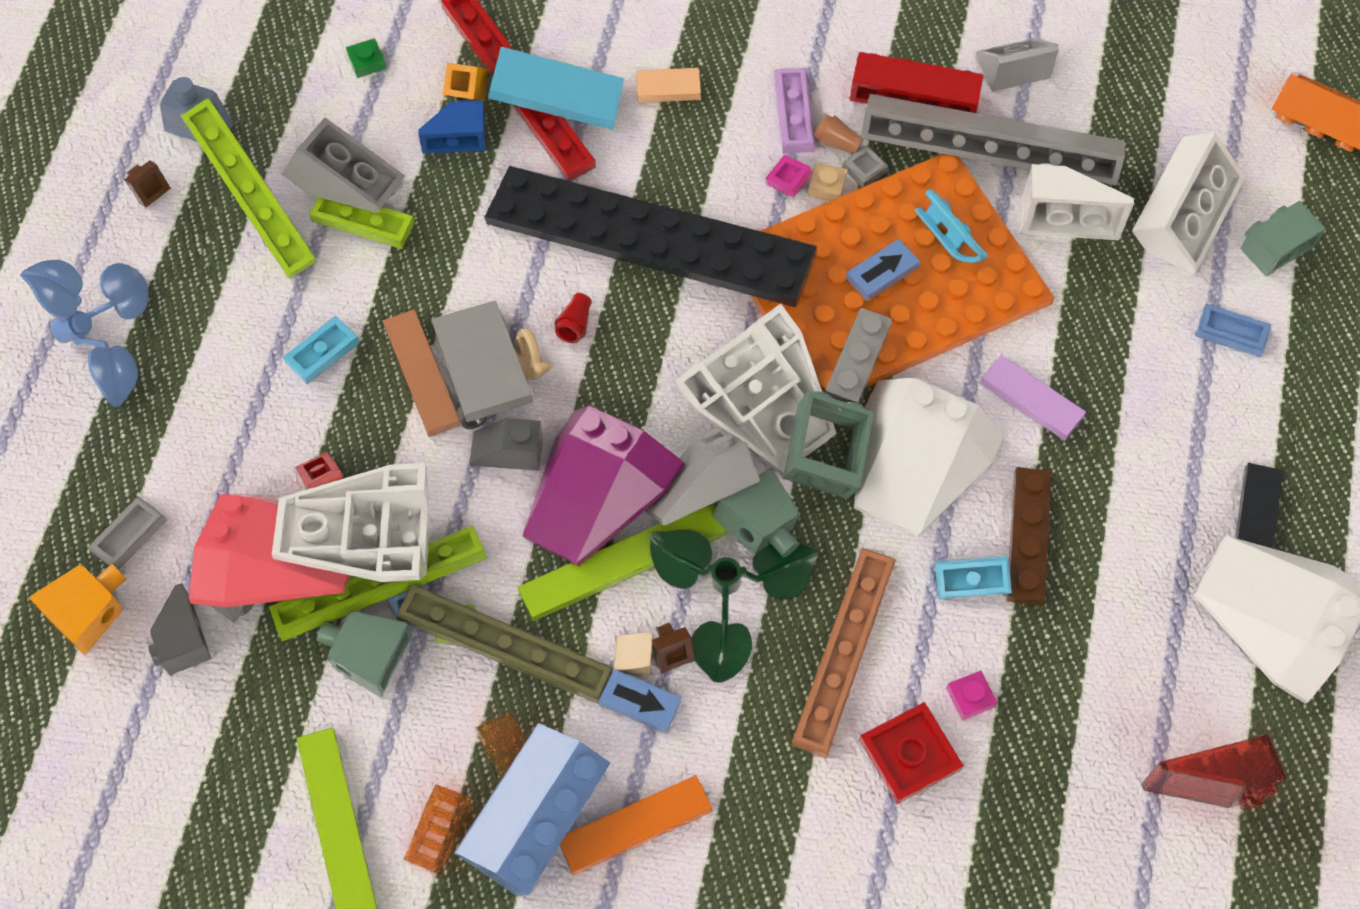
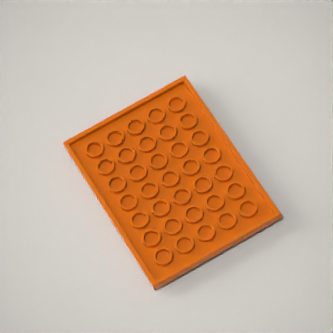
(929, 308)

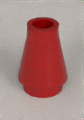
(573, 320)

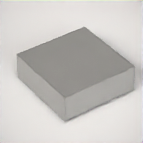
(865, 166)

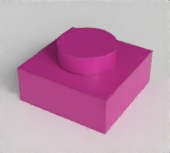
(789, 176)
(971, 695)

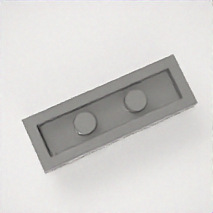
(858, 356)

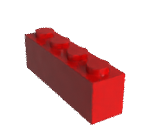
(915, 82)

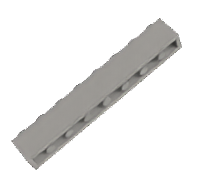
(991, 138)

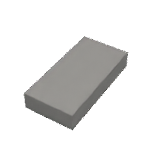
(127, 533)

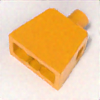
(81, 604)

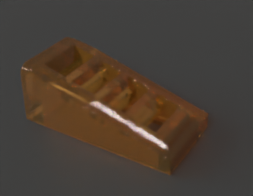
(432, 809)

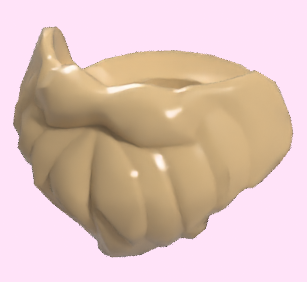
(529, 355)

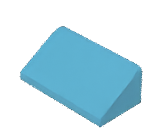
(973, 576)

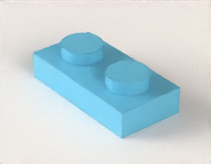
(321, 350)

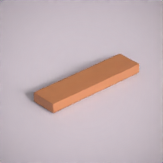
(421, 373)

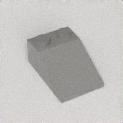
(341, 169)
(712, 470)

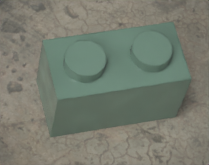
(1282, 237)

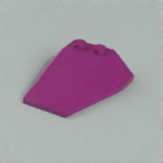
(597, 484)

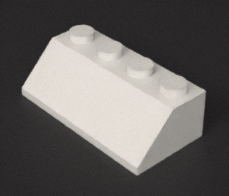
(1189, 202)

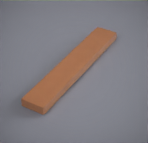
(843, 653)

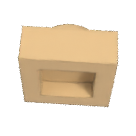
(827, 182)

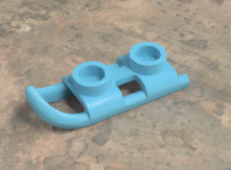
(958, 232)

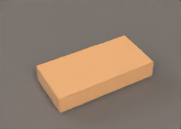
(668, 85)

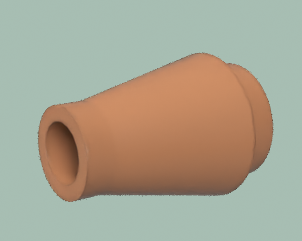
(837, 134)

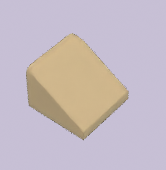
(634, 653)

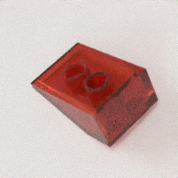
(1222, 775)

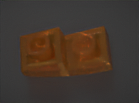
(501, 740)

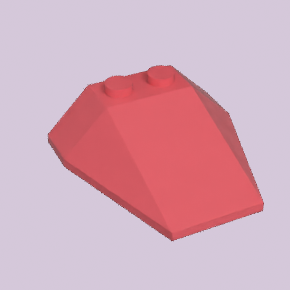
(236, 560)

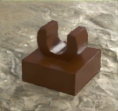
(147, 183)
(672, 647)

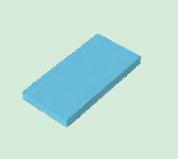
(556, 88)

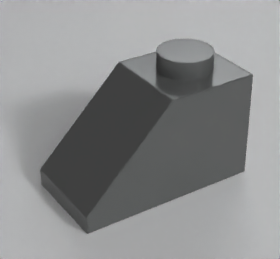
(508, 445)
(178, 634)

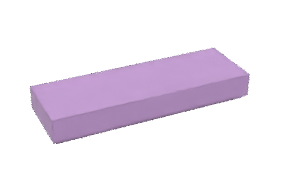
(794, 110)
(1033, 397)

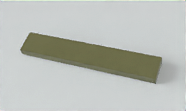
(504, 643)

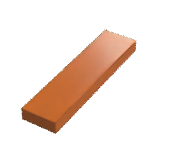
(635, 825)

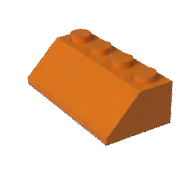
(1320, 109)

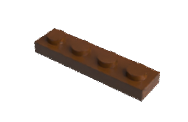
(1029, 536)

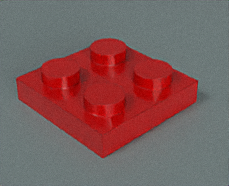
(911, 753)

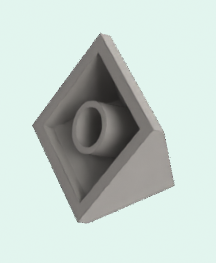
(1018, 63)

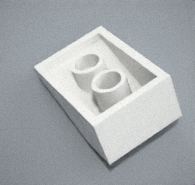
(1071, 205)

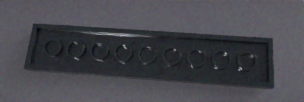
(652, 236)

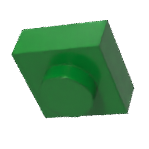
(365, 58)

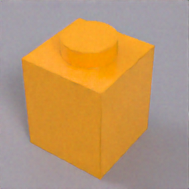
(465, 81)

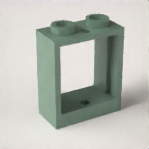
(821, 475)

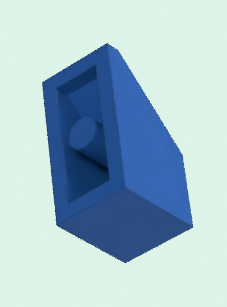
(455, 129)

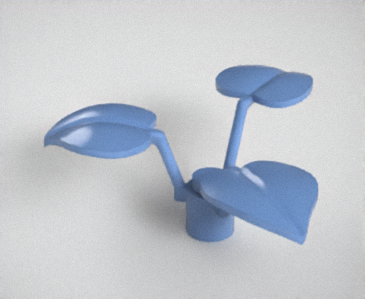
(57, 291)

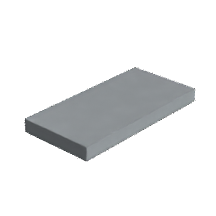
(481, 361)

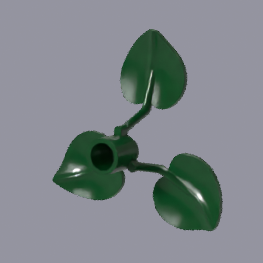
(684, 555)

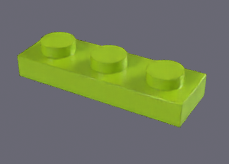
(384, 227)

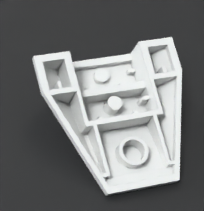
(756, 386)
(922, 452)
(359, 525)
(1282, 611)

